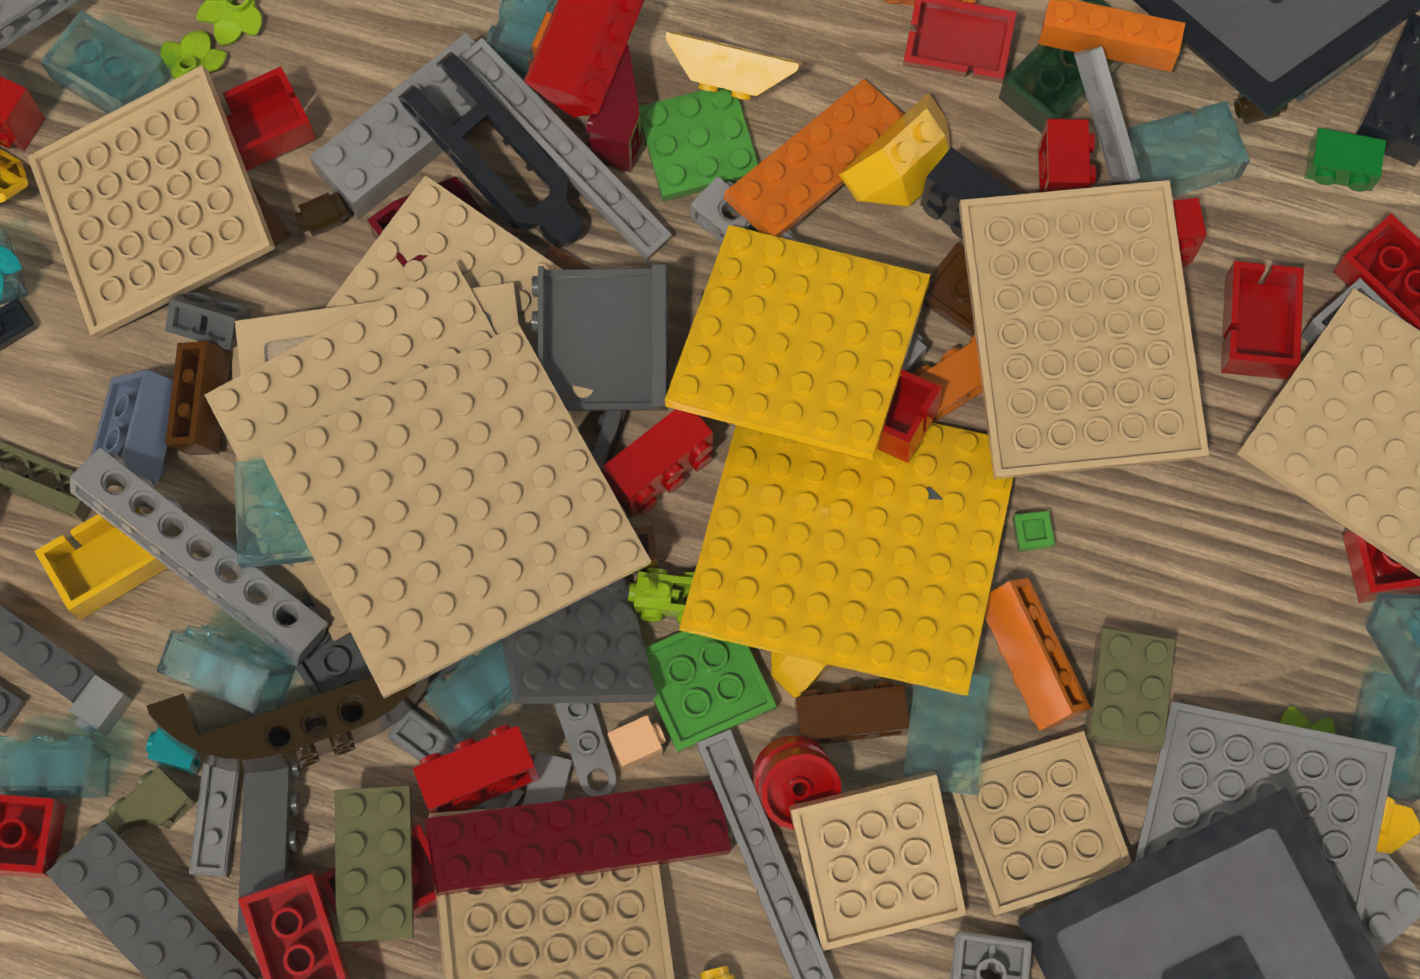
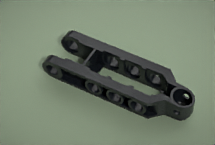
(553, 215)

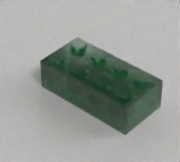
(1047, 84)

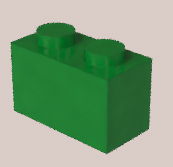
(1345, 160)

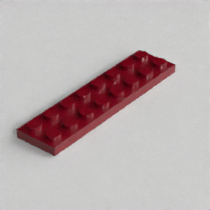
(576, 837)

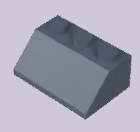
(136, 422)

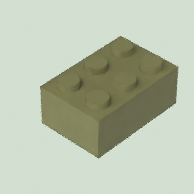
(1129, 691)

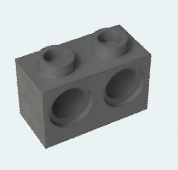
(205, 318)

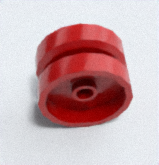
(793, 773)

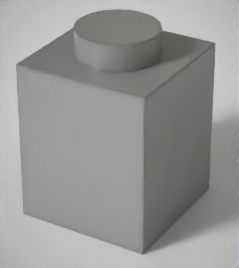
(99, 707)

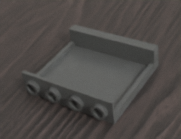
(604, 335)

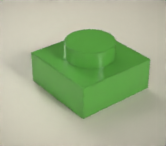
(1033, 531)

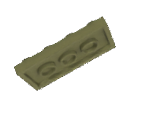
(374, 864)

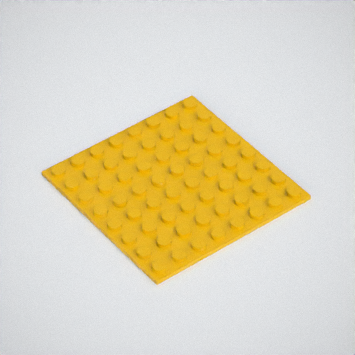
(852, 556)

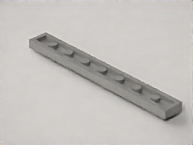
(567, 151)
(763, 858)

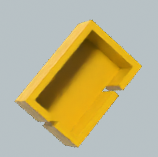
(99, 569)

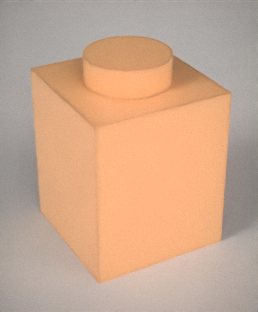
(636, 743)

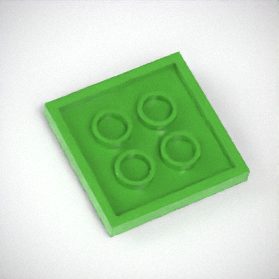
(696, 140)
(705, 687)

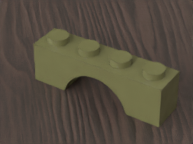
(154, 802)

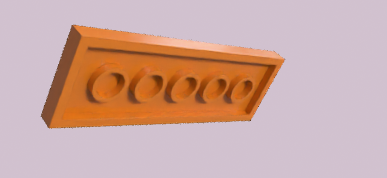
(808, 164)

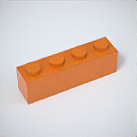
(1121, 33)
(957, 376)
(1034, 655)

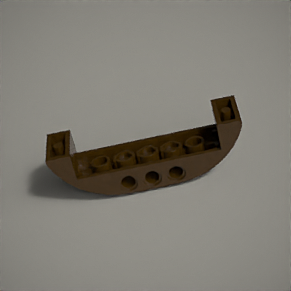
(250, 742)

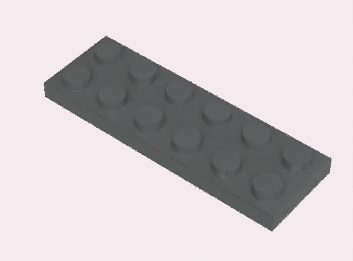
(141, 911)

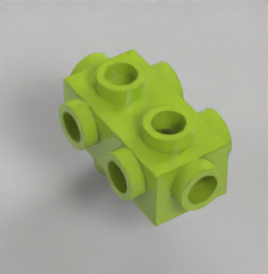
(660, 594)

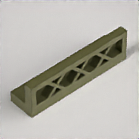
(36, 492)

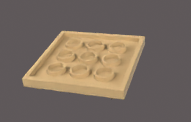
(1041, 825)
(878, 860)

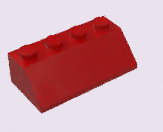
(582, 52)

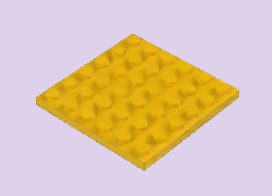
(799, 342)

